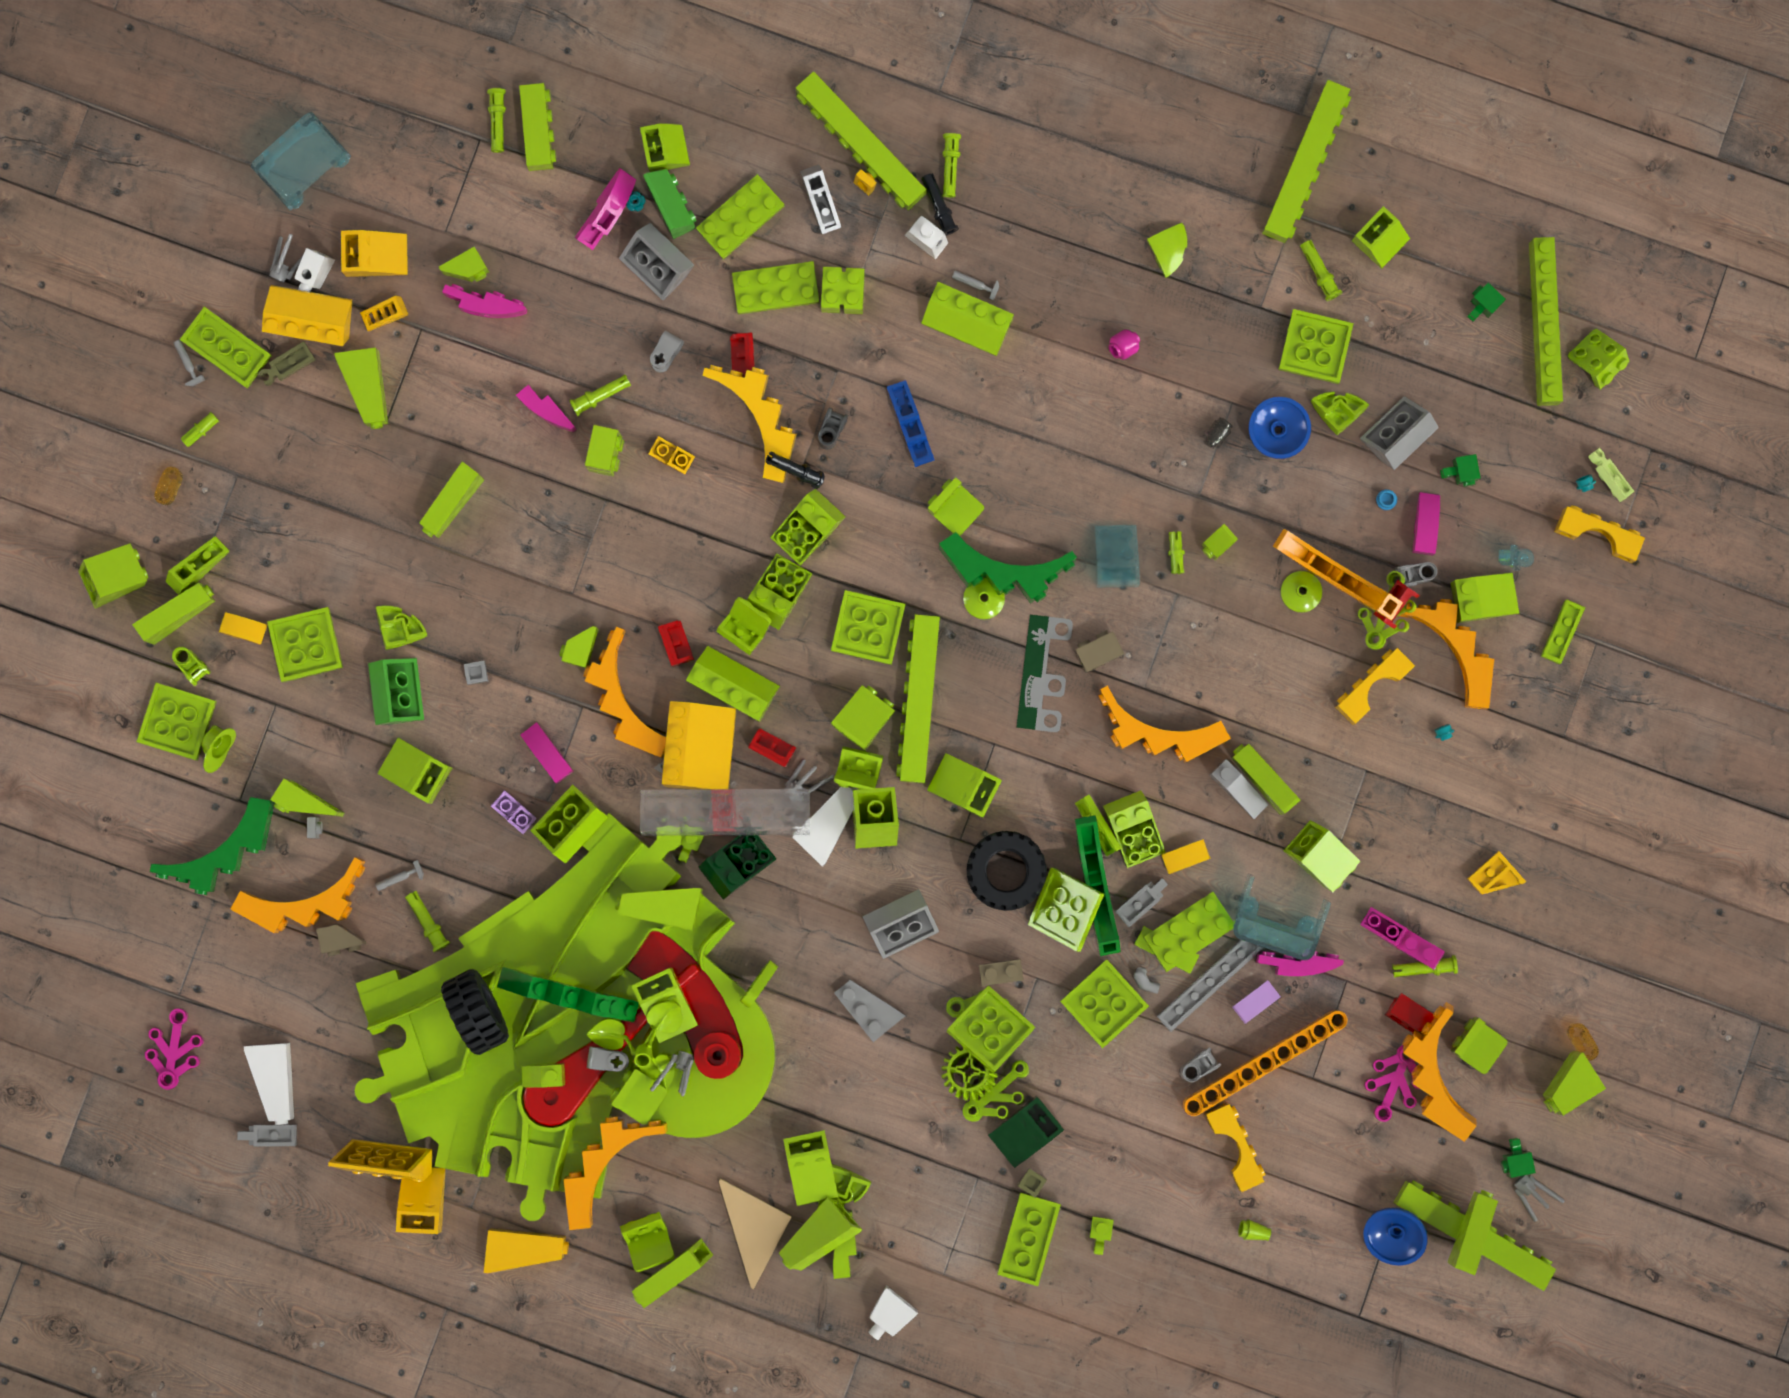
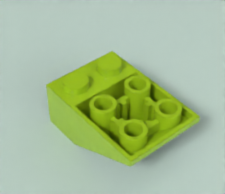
(807, 526)
(779, 589)
(414, 771)
(964, 785)
(1134, 828)
(662, 988)
(810, 1168)

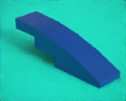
(910, 423)

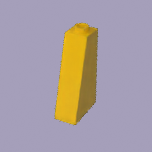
(518, 1249)

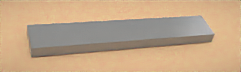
(1208, 984)

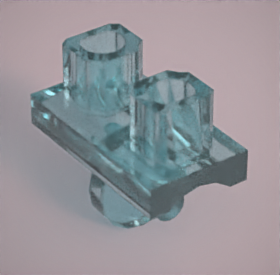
(1516, 557)

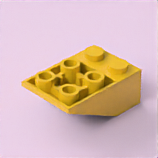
(373, 253)
(421, 1204)

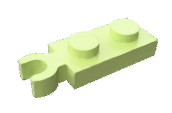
(1611, 475)

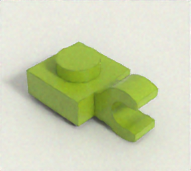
(690, 843)
(1101, 1230)

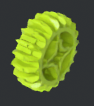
(967, 1080)

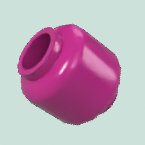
(1124, 344)

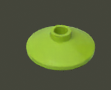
(1297, 601)
(982, 609)

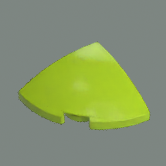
(1169, 248)
(1338, 410)
(398, 628)
(849, 1185)

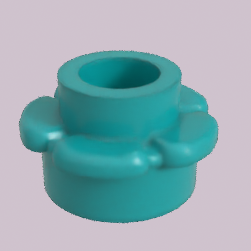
(636, 206)
(1585, 483)
(1444, 732)

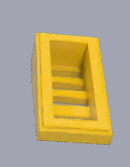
(400, 307)

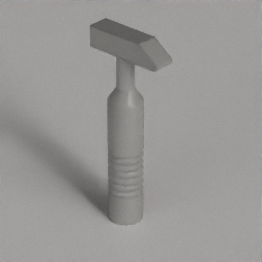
(976, 283)
(188, 364)
(400, 877)

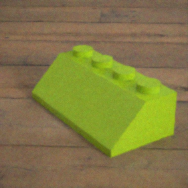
(967, 319)
(732, 683)

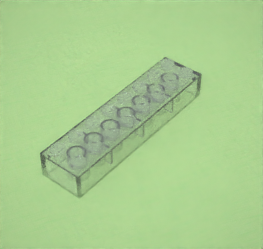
(725, 812)

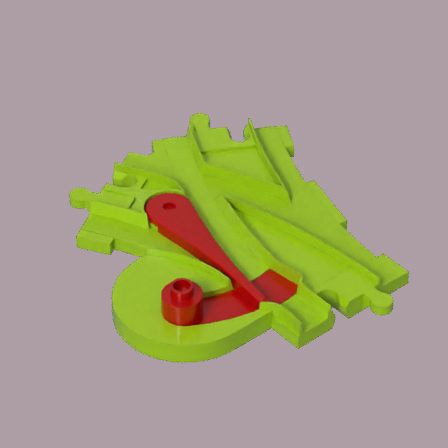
(581, 941)

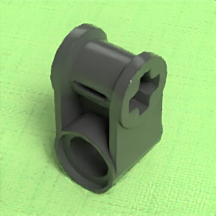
(833, 425)

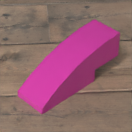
(545, 409)
(1426, 524)
(546, 753)

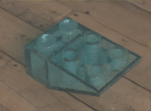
(1117, 556)

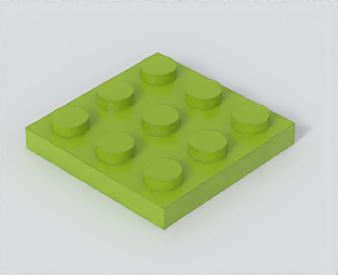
(1315, 346)
(868, 627)
(305, 644)
(176, 721)
(1065, 909)
(1104, 1003)
(990, 1029)

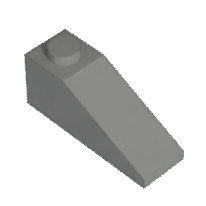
(820, 199)
(1238, 788)

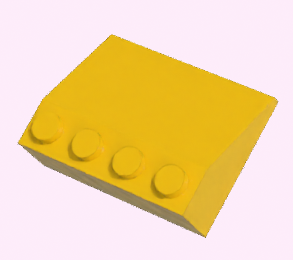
(698, 746)
(384, 1160)

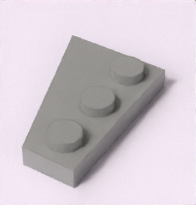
(868, 1010)

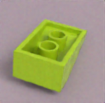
(1485, 597)
(296, 798)

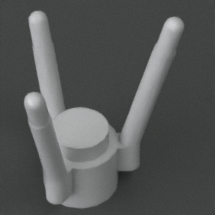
(278, 269)
(791, 784)
(683, 1062)
(1525, 1185)

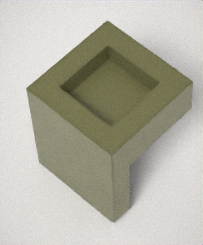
(1032, 1182)

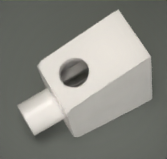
(927, 237)
(313, 263)
(890, 1314)

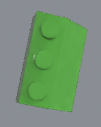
(670, 202)
(396, 691)

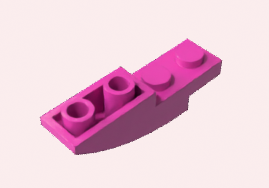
(608, 210)
(491, 306)
(1402, 938)
(1290, 967)

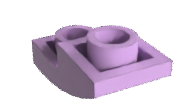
(513, 812)
(1256, 1002)

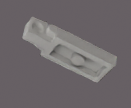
(1141, 902)
(270, 1135)

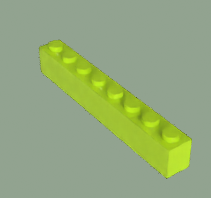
(860, 140)
(1306, 161)
(1545, 321)
(919, 699)
(1496, 1248)

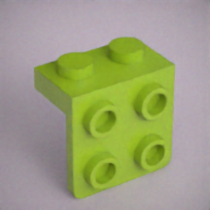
(1599, 357)
(955, 507)
(744, 625)
(858, 769)
(1478, 1045)
(635, 1096)
(648, 1242)

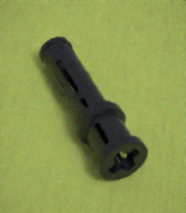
(942, 213)
(802, 472)

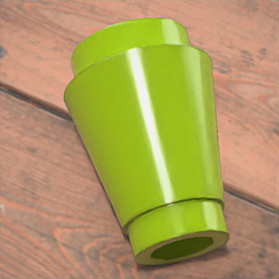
(1253, 1231)

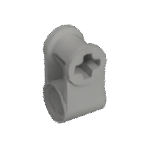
(666, 348)
(1414, 573)
(603, 1059)
(1200, 1065)

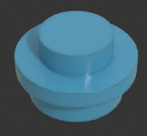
(1386, 499)

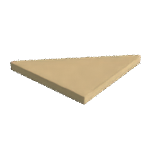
(755, 1226)

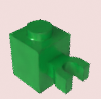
(1486, 300)
(1464, 469)
(1519, 1162)

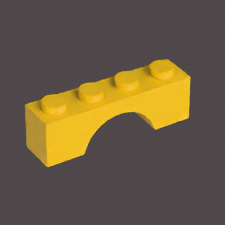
(1624, 543)
(1355, 704)
(1246, 1171)

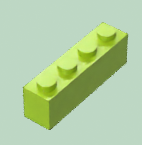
(537, 127)

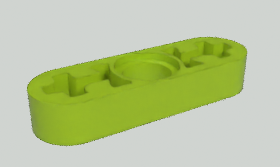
(759, 984)

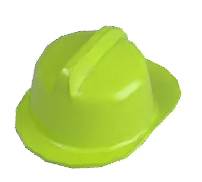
(216, 746)

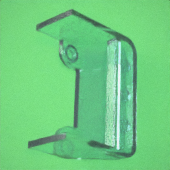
(1275, 936)

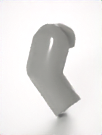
(1143, 981)

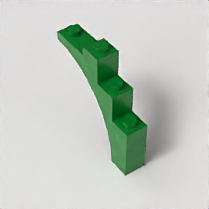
(1029, 579)
(203, 872)
(1094, 876)
(567, 995)

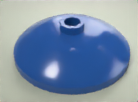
(1288, 416)
(1392, 1245)

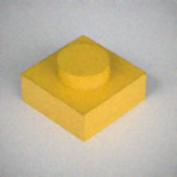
(865, 182)

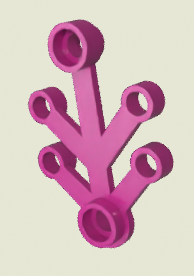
(172, 1052)
(1396, 1080)

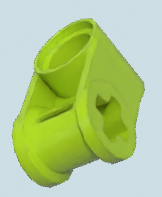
(193, 667)

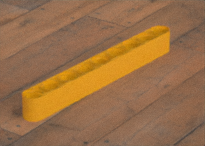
(1275, 1062)

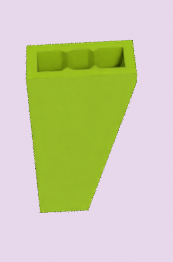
(365, 381)
(451, 500)
(174, 613)
(1265, 779)
(665, 907)
(1473, 1232)
(819, 1235)
(672, 1273)

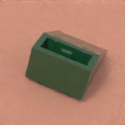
(736, 863)
(1026, 1132)

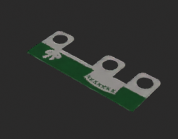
(1034, 678)

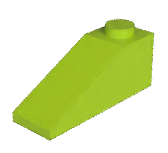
(196, 565)

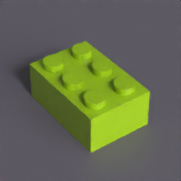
(569, 823)

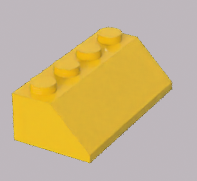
(307, 315)

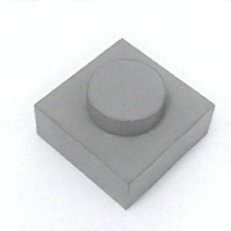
(476, 672)
(314, 827)

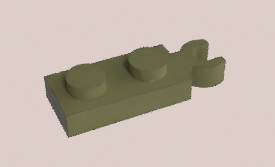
(288, 363)

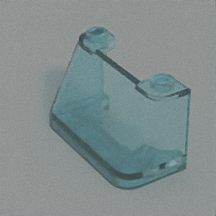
(299, 159)

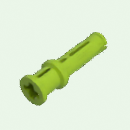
(497, 109)
(951, 154)
(1324, 278)
(591, 398)
(431, 929)
(1445, 965)

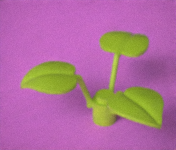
(663, 1015)

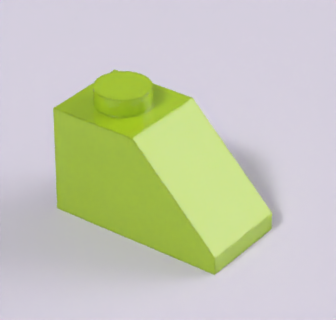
(466, 266)
(1219, 542)
(579, 648)
(543, 1075)

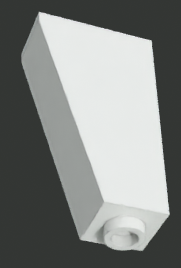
(828, 825)
(273, 1078)

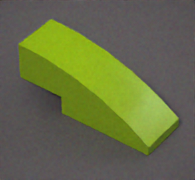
(841, 1262)

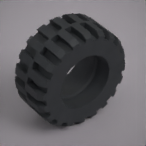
(1033, 860)
(474, 1012)

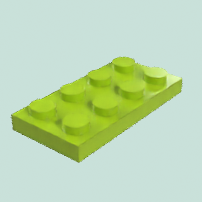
(740, 216)
(775, 287)
(225, 347)
(1189, 931)
(1029, 1239)

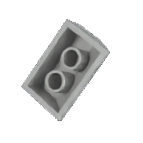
(656, 261)
(1399, 432)
(900, 924)

